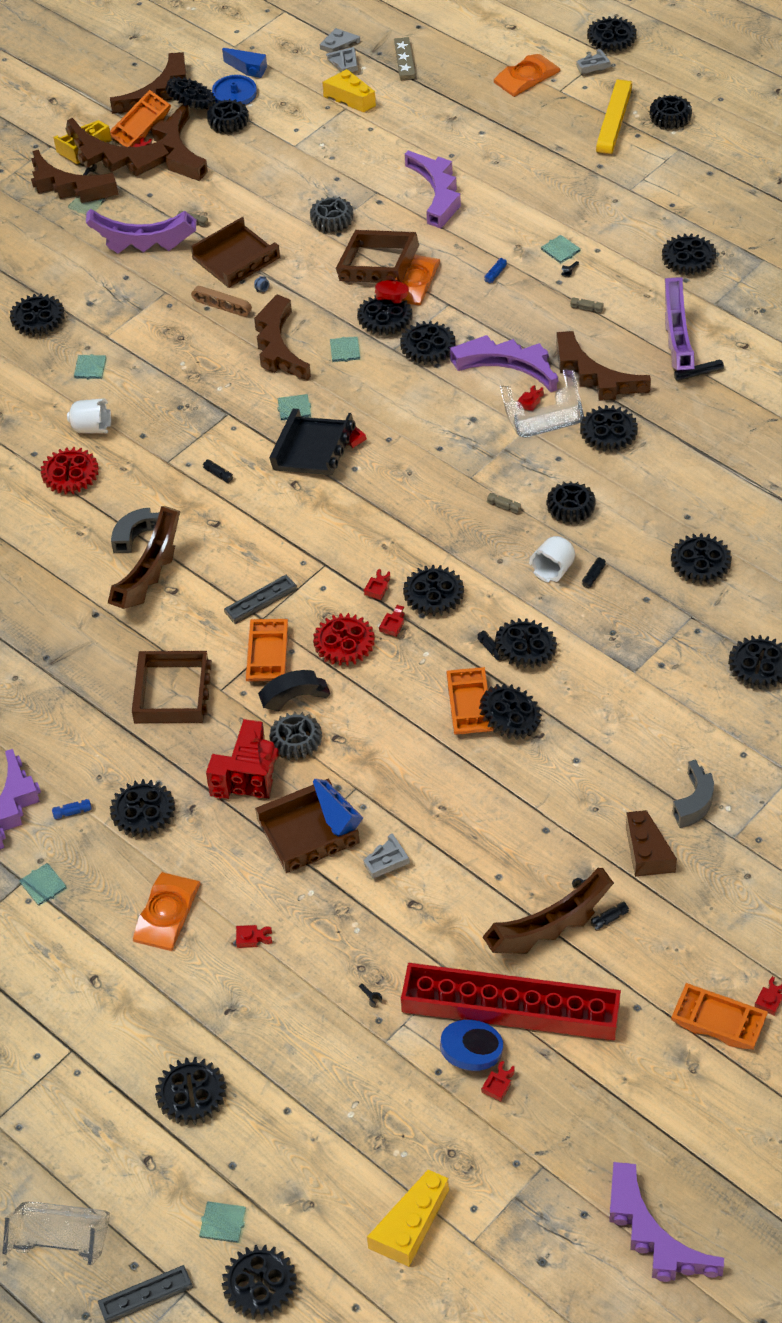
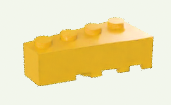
(409, 1220)

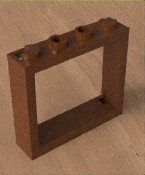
(378, 239)
(170, 659)

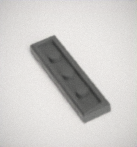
(260, 599)
(145, 1294)

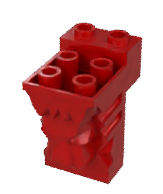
(248, 768)

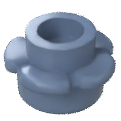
(261, 284)

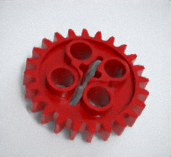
(58, 467)
(344, 639)

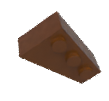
(647, 846)

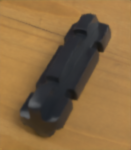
(218, 471)
(593, 572)
(489, 644)
(609, 915)

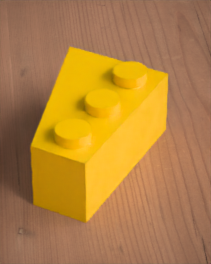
(350, 90)
(66, 147)

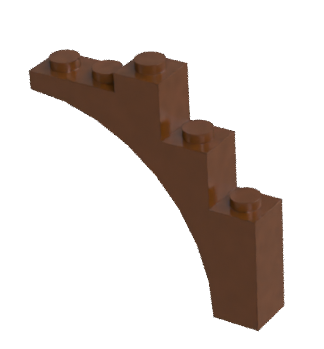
(174, 68)
(112, 156)
(180, 158)
(67, 184)
(274, 352)
(590, 373)
(159, 552)
(572, 910)

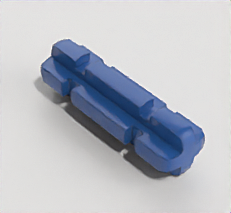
(495, 270)
(71, 808)

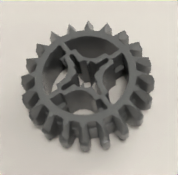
(331, 214)
(294, 730)

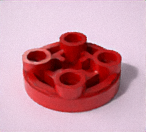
(391, 290)

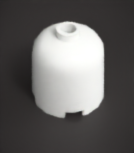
(89, 416)
(552, 559)

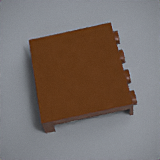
(234, 253)
(299, 829)

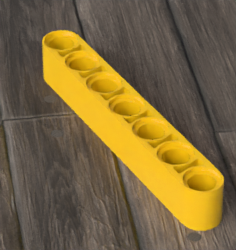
(614, 116)

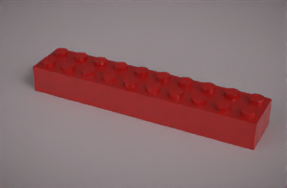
(511, 1001)

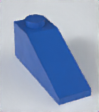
(246, 62)
(336, 809)

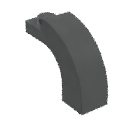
(130, 527)
(696, 806)

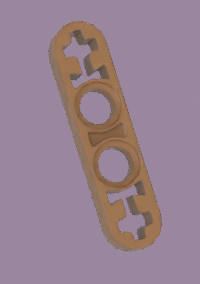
(239, 306)

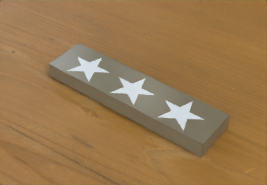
(404, 58)

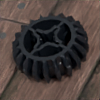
(670, 111)
(227, 116)
(570, 506)

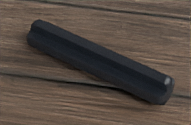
(699, 370)

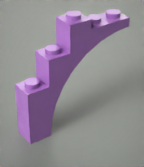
(438, 174)
(142, 236)
(675, 324)
(506, 354)
(17, 793)
(648, 1236)

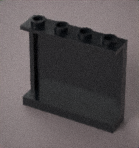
(311, 444)

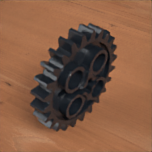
(611, 33)
(190, 93)
(689, 254)
(37, 314)
(384, 315)
(427, 342)
(608, 428)
(701, 558)
(433, 590)
(513, 644)
(746, 657)
(510, 711)
(135, 815)
(170, 1094)
(273, 1266)

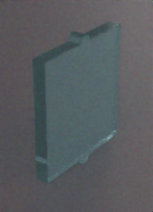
(76, 205)
(560, 249)
(344, 349)
(90, 366)
(299, 402)
(42, 884)
(222, 1222)

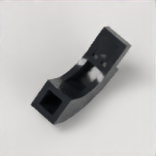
(290, 685)

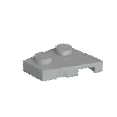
(338, 40)
(344, 59)
(593, 63)
(386, 858)

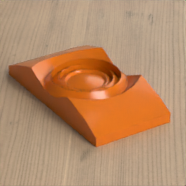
(525, 74)
(140, 119)
(419, 278)
(267, 649)
(465, 693)
(165, 911)
(719, 1017)

